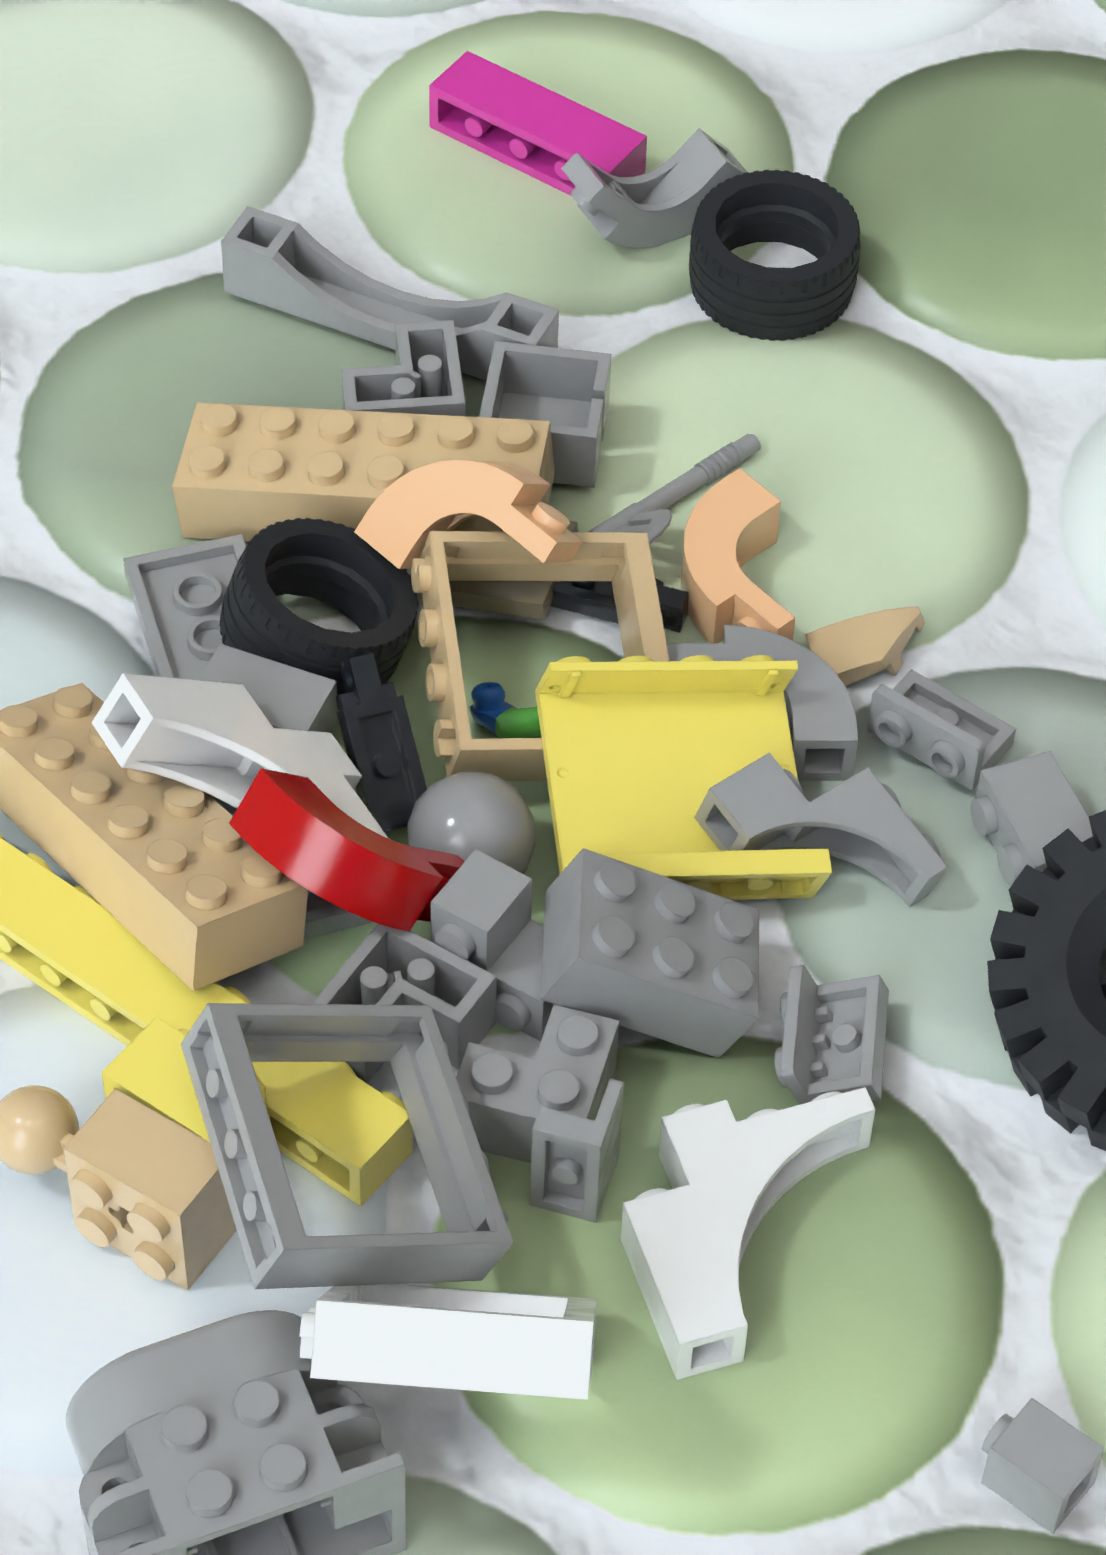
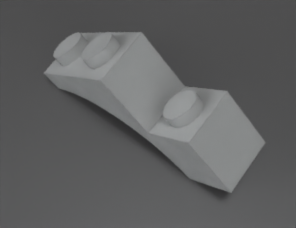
(855, 820)

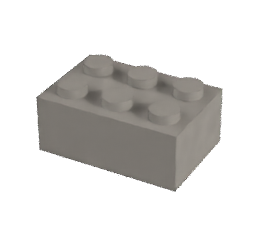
(651, 953)

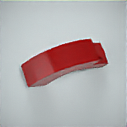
(338, 857)

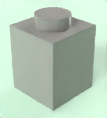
(1040, 1463)

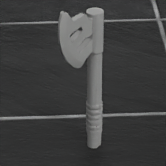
(651, 513)

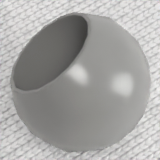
(472, 814)

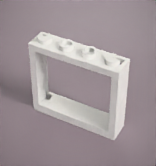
(452, 1339)

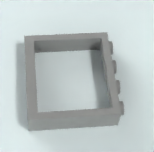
(253, 1174)

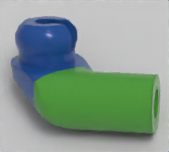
(501, 717)

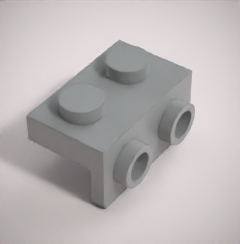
(939, 728)
(832, 1035)

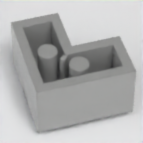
(421, 382)
(488, 921)
(411, 970)
(566, 1076)

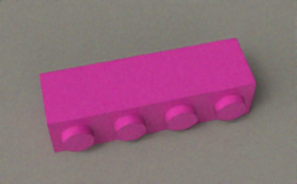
(528, 123)

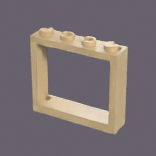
(498, 557)

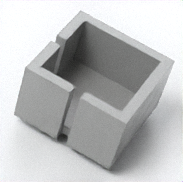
(555, 387)

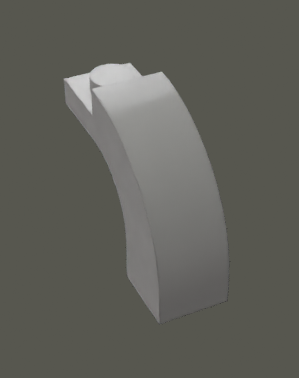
(654, 205)
(815, 699)

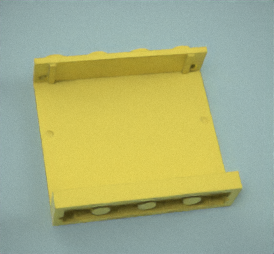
(641, 747)

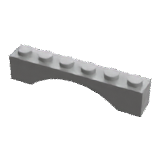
(290, 271)

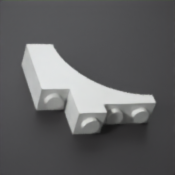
(219, 741)
(723, 1183)

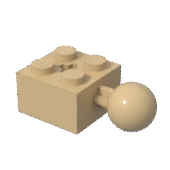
(129, 1176)

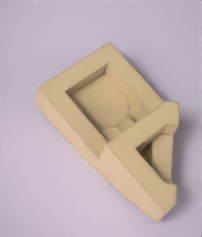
(866, 642)

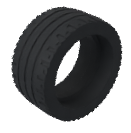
(770, 299)
(333, 567)

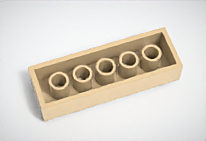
(285, 463)
(144, 844)

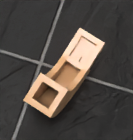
(452, 491)
(721, 535)

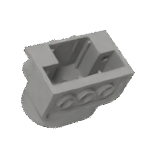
(232, 1450)

